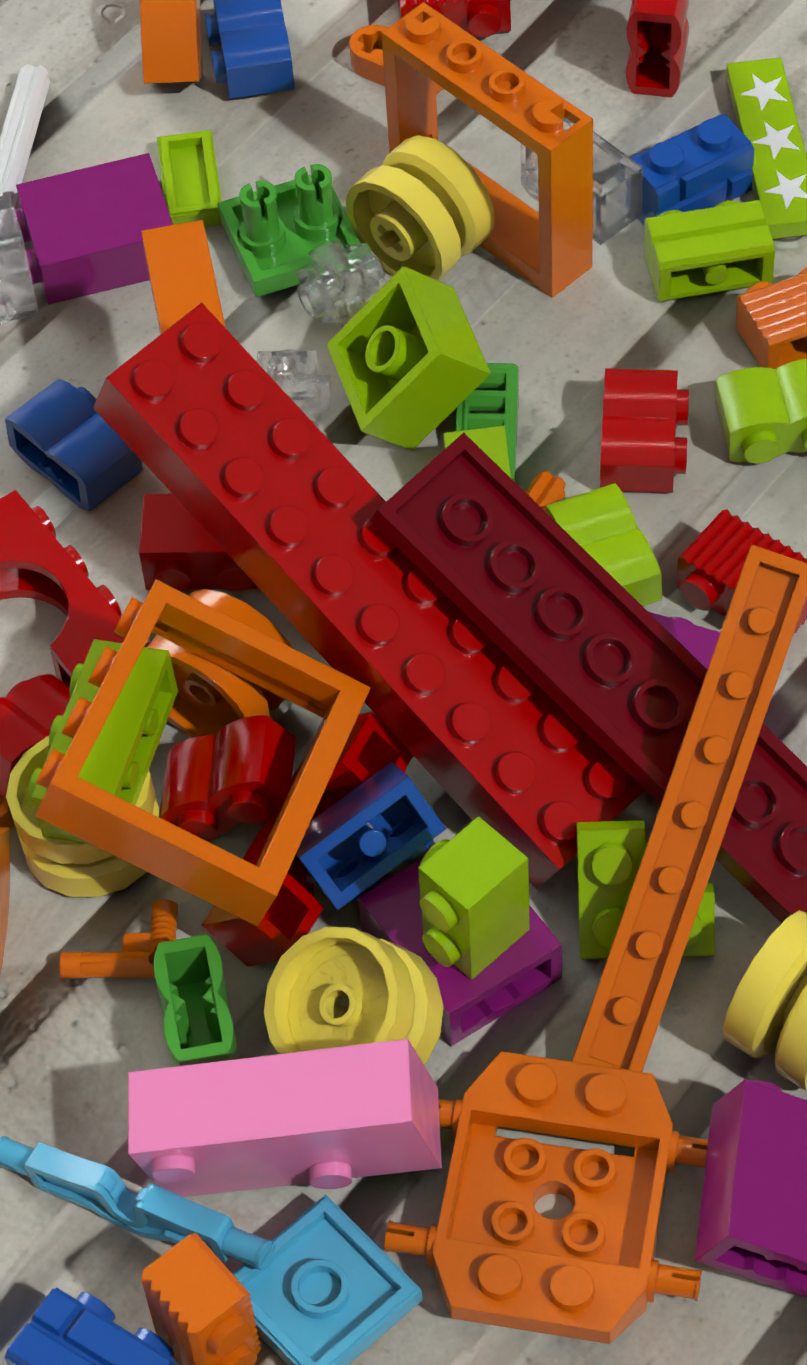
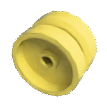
(421, 208)
(62, 864)
(351, 991)
(772, 1002)

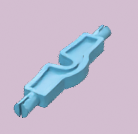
(150, 1214)

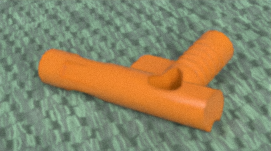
(137, 953)

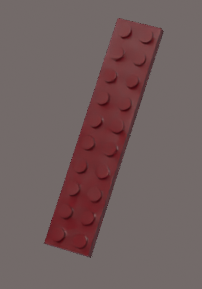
(592, 651)

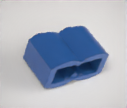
(253, 47)
(71, 444)

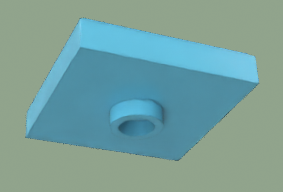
(326, 1290)

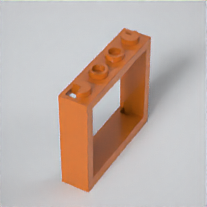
(544, 246)
(155, 843)

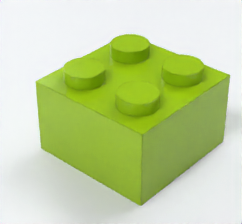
(408, 358)

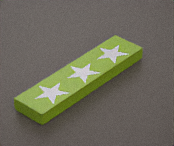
(770, 122)

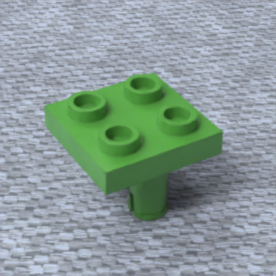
(282, 224)

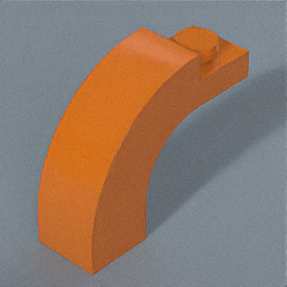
(171, 41)

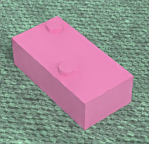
(285, 1119)

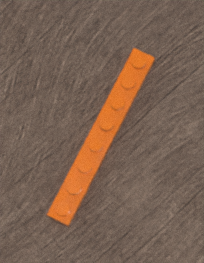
(694, 812)

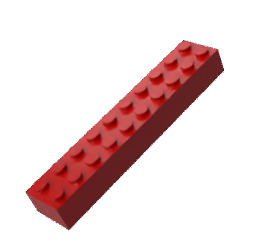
(306, 538)

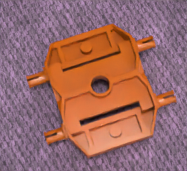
(571, 1273)

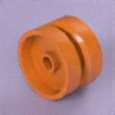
(209, 693)

